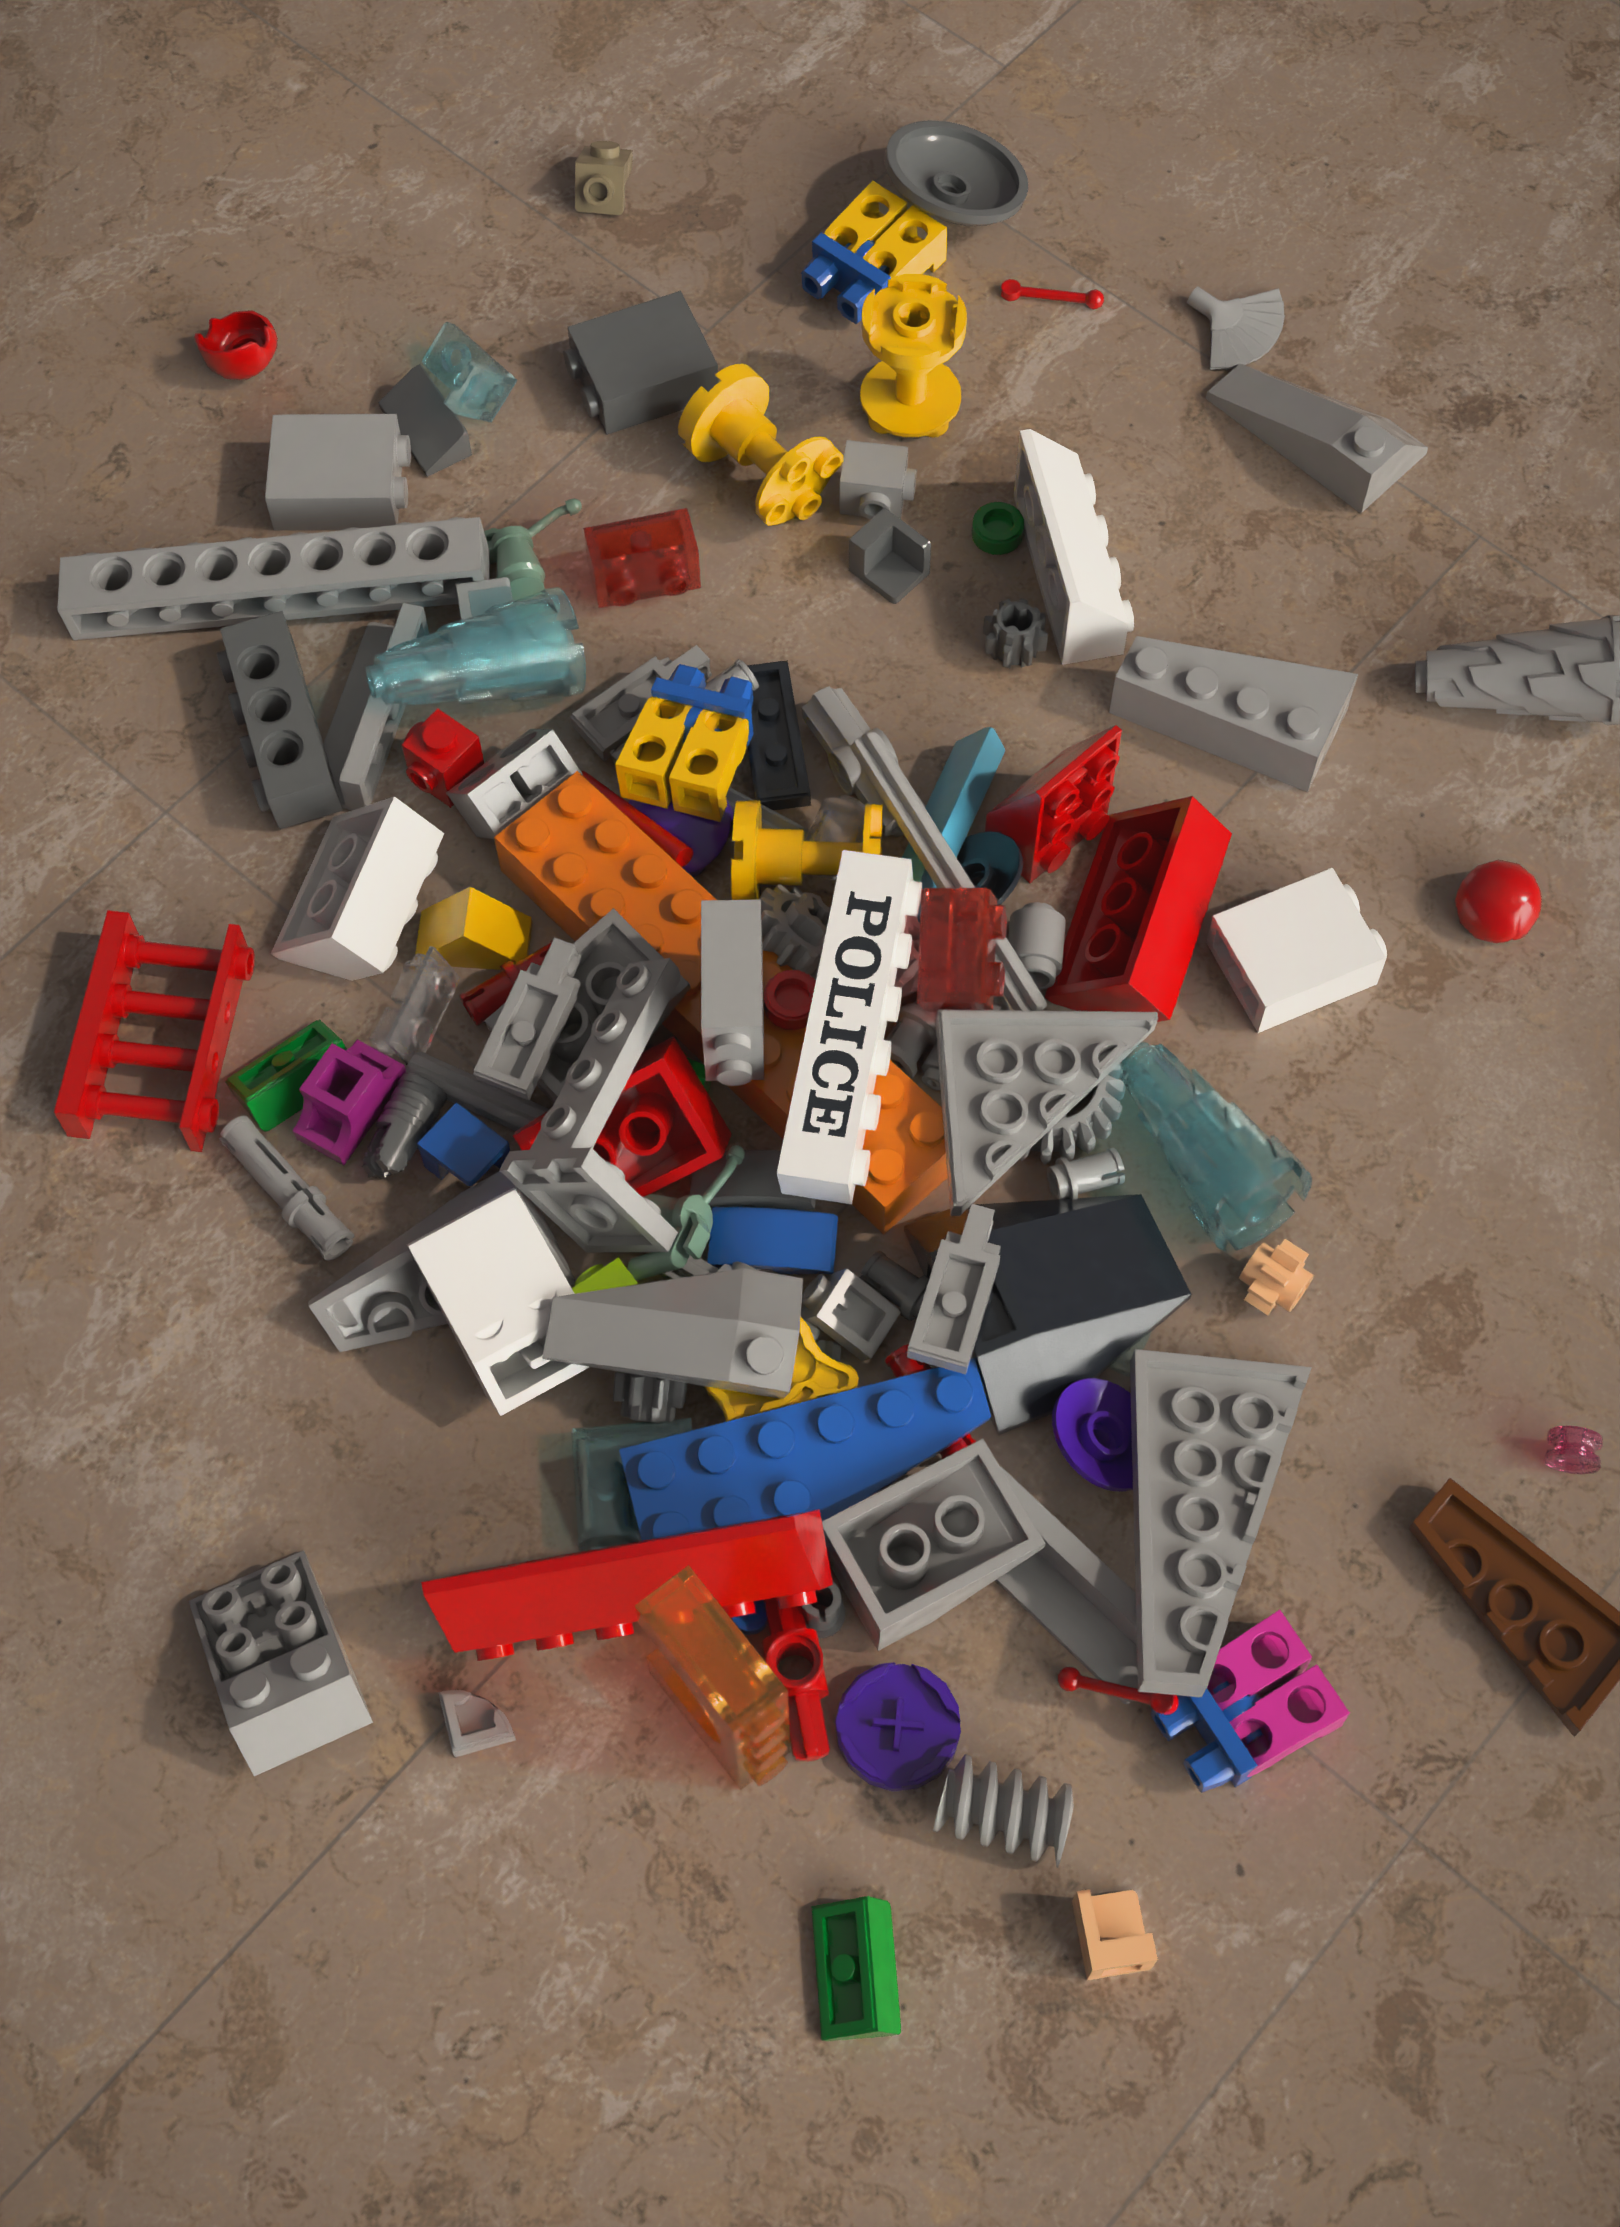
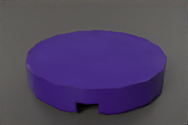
(898, 1726)

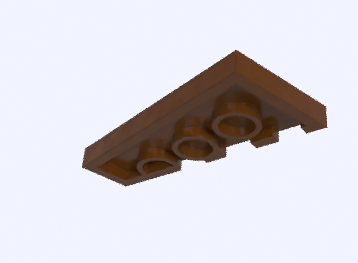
(1531, 1604)

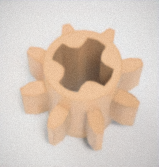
(1276, 1277)

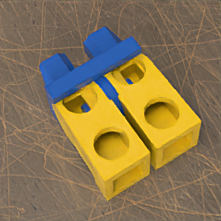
(869, 248)
(687, 744)

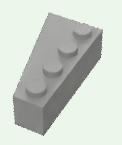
(1235, 705)

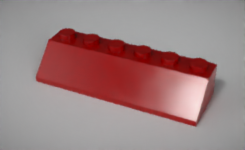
(602, 1585)

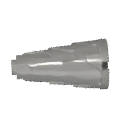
(1549, 672)

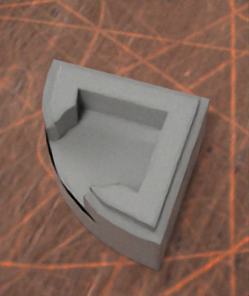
(473, 1722)

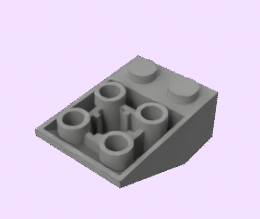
(278, 1663)

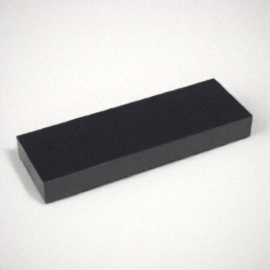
(776, 745)

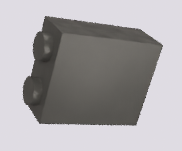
(640, 362)

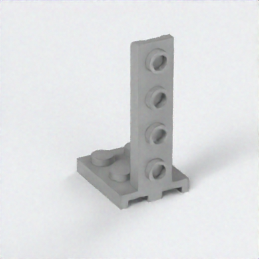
(561, 1167)

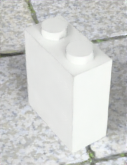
(1296, 949)

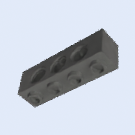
(272, 688)

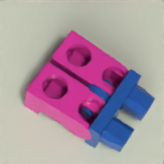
(1250, 1731)

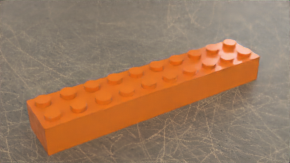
(587, 857)

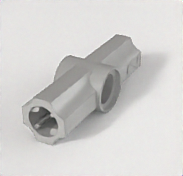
(836, 727)

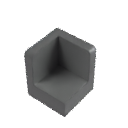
(889, 556)

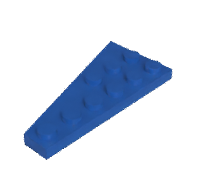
(802, 1454)

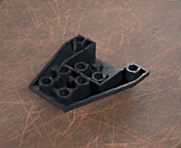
(1067, 1296)

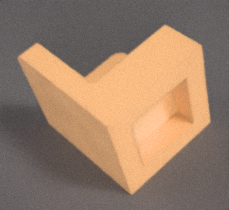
(1112, 1934)

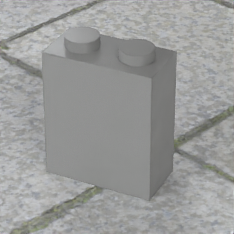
(336, 471)
(732, 991)

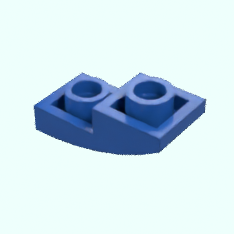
(774, 1239)

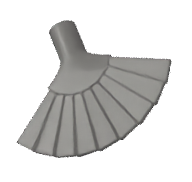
(1241, 327)

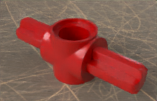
(806, 1719)

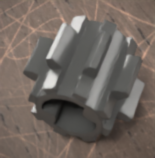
(1015, 633)
(648, 1397)

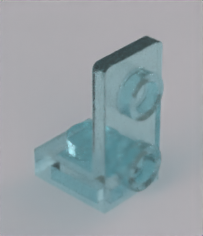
(475, 378)

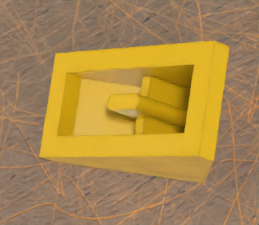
(474, 931)

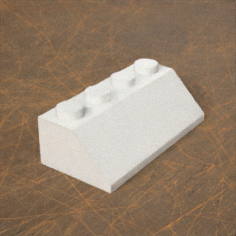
(1070, 551)

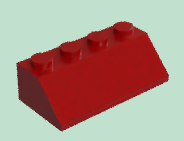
(1141, 909)

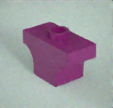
(345, 1098)

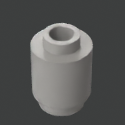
(1038, 940)

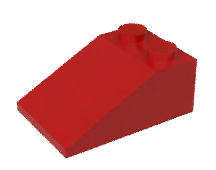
(659, 1124)

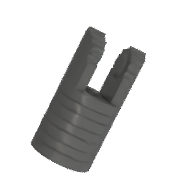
(402, 1125)

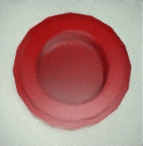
(789, 999)

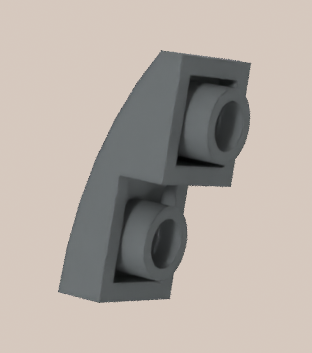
(751, 1183)

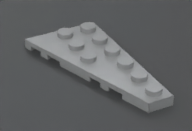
(1202, 1477)

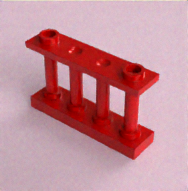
(111, 997)

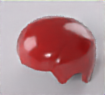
(238, 345)
(1498, 901)

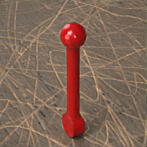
(1012, 290)
(1071, 1679)

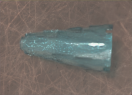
(505, 653)
(1217, 1153)

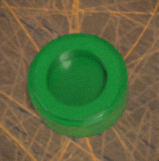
(997, 528)

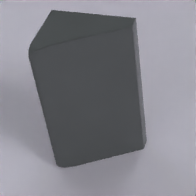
(433, 428)

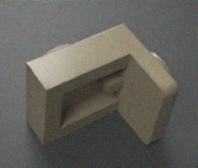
(602, 178)

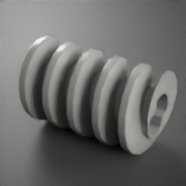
(1006, 1809)

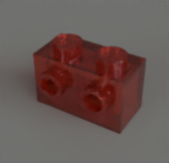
(642, 558)

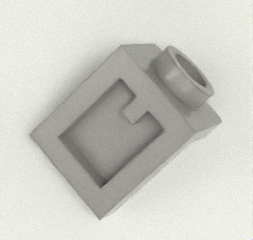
(849, 1312)

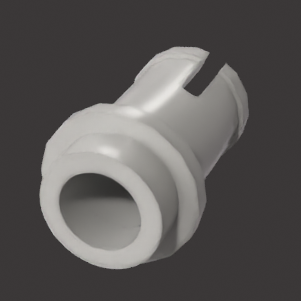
(1085, 1174)

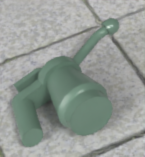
(515, 555)
(690, 1218)

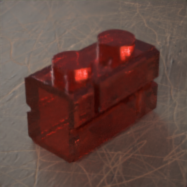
(959, 949)

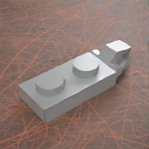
(613, 713)
(531, 1022)
(957, 1295)

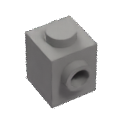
(875, 479)

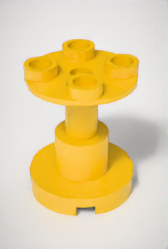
(913, 331)
(734, 423)
(783, 855)

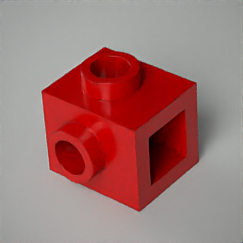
(440, 754)

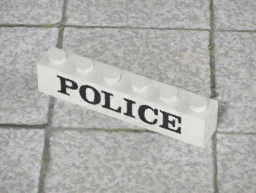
(847, 1028)

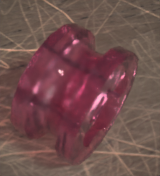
(1573, 1450)

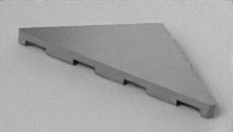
(1015, 1078)

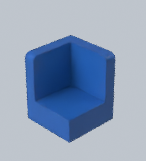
(462, 1147)

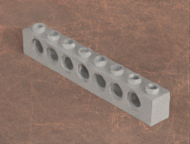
(256, 577)

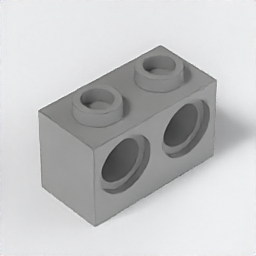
(512, 782)

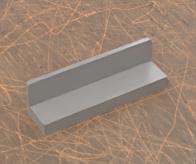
(364, 725)
(1076, 1598)

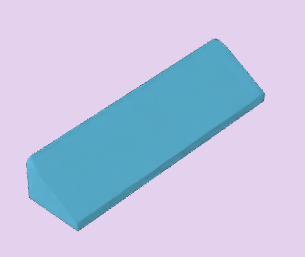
(960, 793)

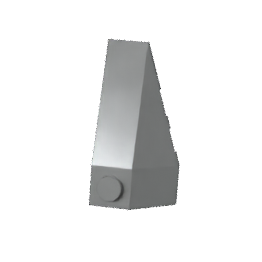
(1330, 440)
(387, 1292)
(702, 1330)

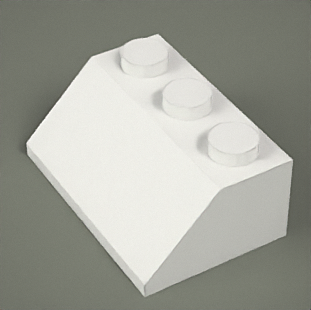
(360, 891)

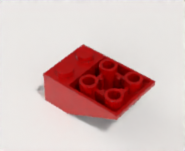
(1060, 803)

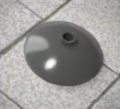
(955, 173)

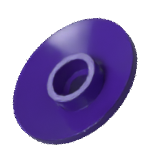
(1095, 1432)

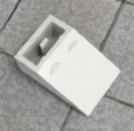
(497, 1297)

